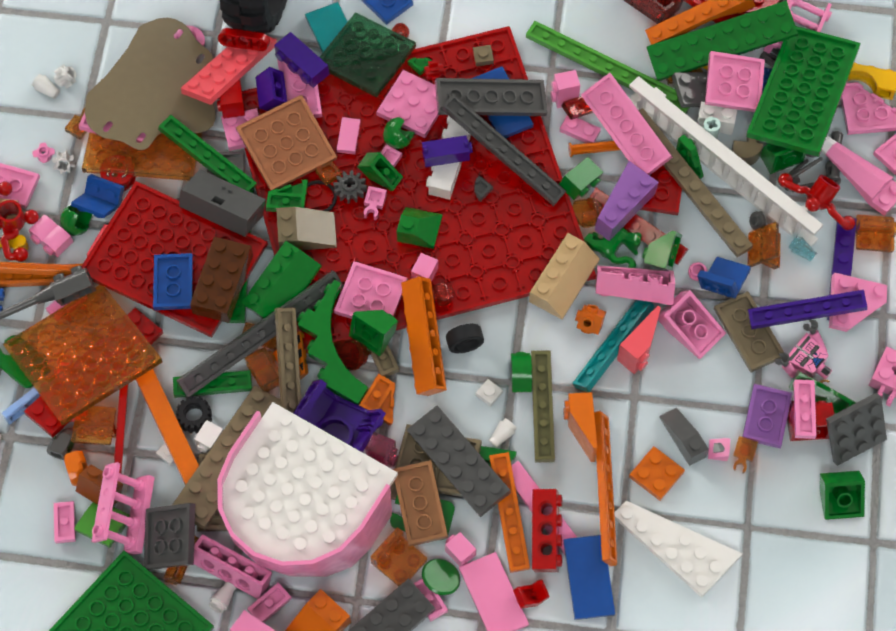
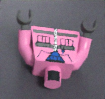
(807, 356)

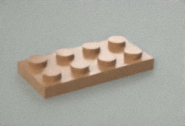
(420, 503)

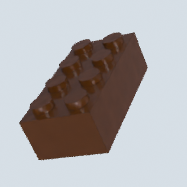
(221, 279)

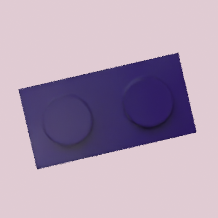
(271, 88)

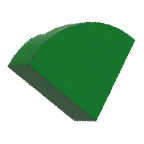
(418, 64)

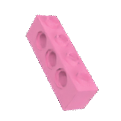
(231, 567)

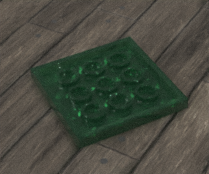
(367, 54)

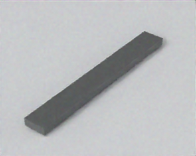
(503, 149)

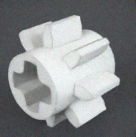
(65, 76)
(65, 157)

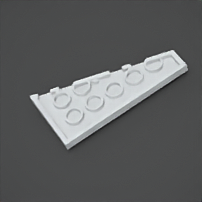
(687, 553)

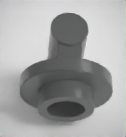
(757, 220)

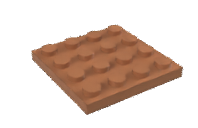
(286, 143)

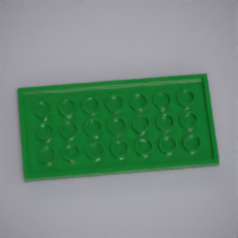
(803, 91)

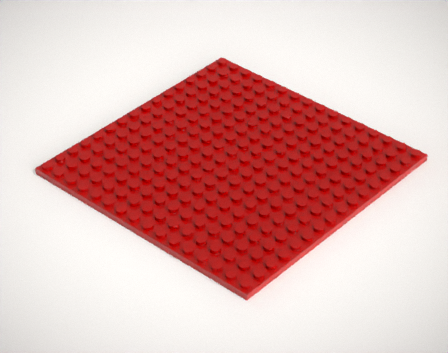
(482, 248)

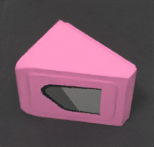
(719, 449)

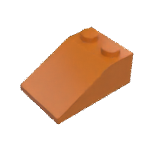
(581, 421)
(320, 615)

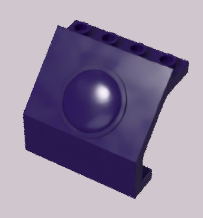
(338, 416)

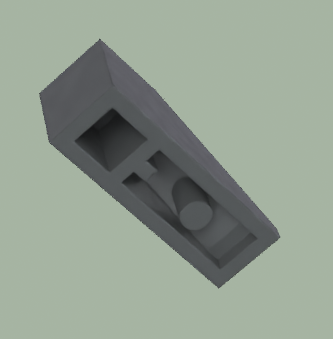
(685, 436)

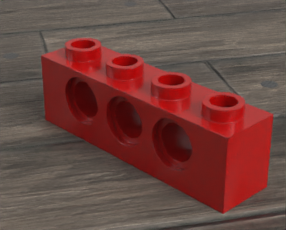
(541, 499)

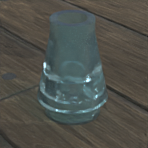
(802, 248)

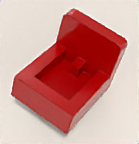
(531, 595)

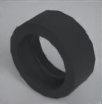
(464, 338)

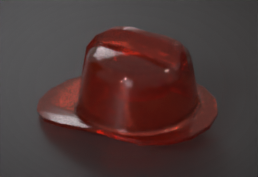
(352, 353)

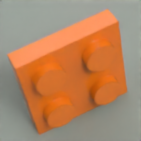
(656, 473)

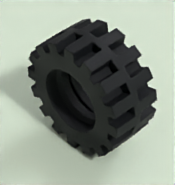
(193, 403)

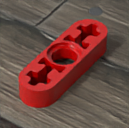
(231, 38)

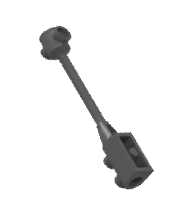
(63, 290)

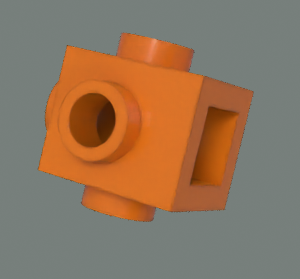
(590, 319)

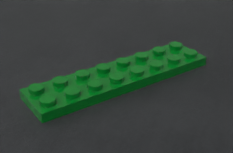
(729, 36)

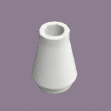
(45, 86)
(502, 432)
(220, 600)

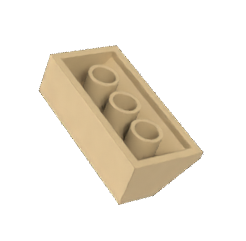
(564, 276)

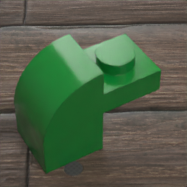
(521, 372)

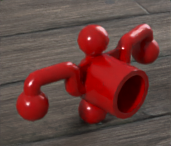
(819, 197)
(12, 226)

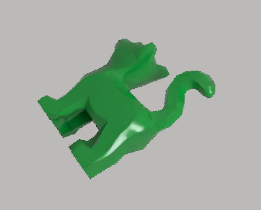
(609, 248)

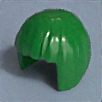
(395, 136)
(74, 221)

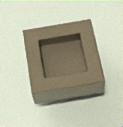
(483, 55)

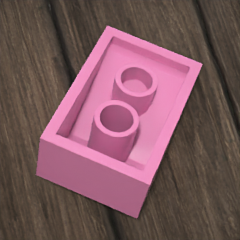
(691, 324)

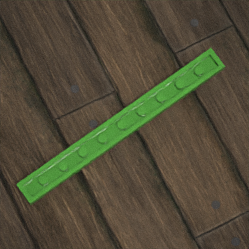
(594, 60)

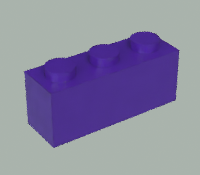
(301, 60)

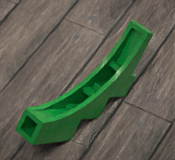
(322, 349)

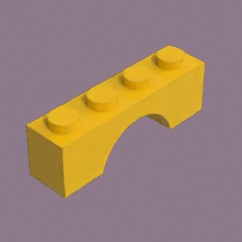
(879, 80)

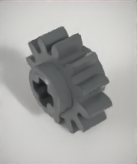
(343, 188)

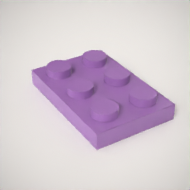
(767, 415)

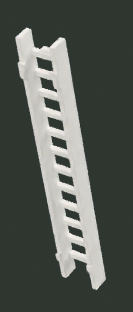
(726, 164)

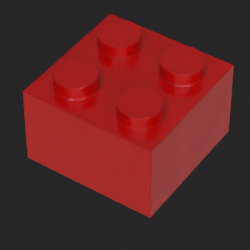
(823, 411)

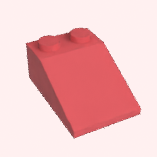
(636, 347)

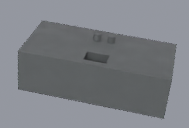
(222, 202)

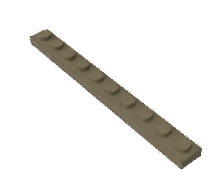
(701, 196)

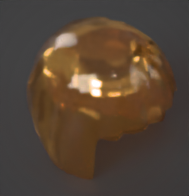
(587, 211)

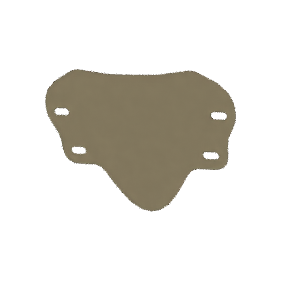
(147, 86)

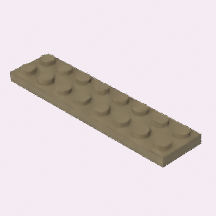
(203, 486)

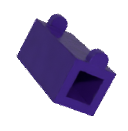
(446, 151)

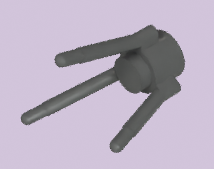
(795, 172)

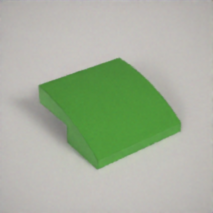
(87, 523)

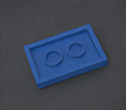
(173, 281)

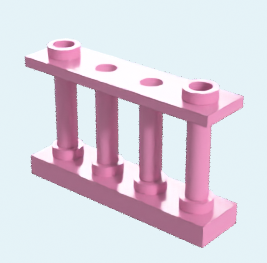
(824, 14)
(141, 500)

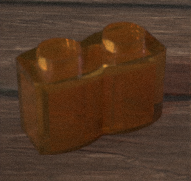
(263, 369)

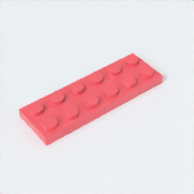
(223, 72)

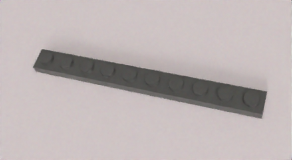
(250, 339)

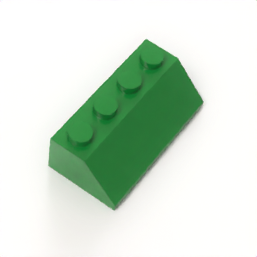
(282, 280)

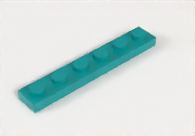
(609, 349)

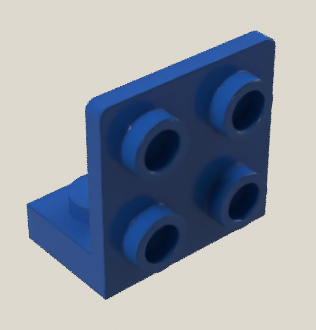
(100, 197)
(724, 277)

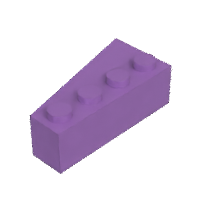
(627, 198)

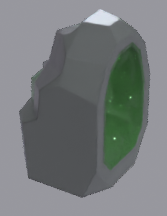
(61, 444)

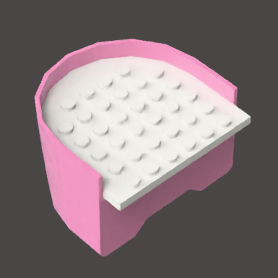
(301, 496)

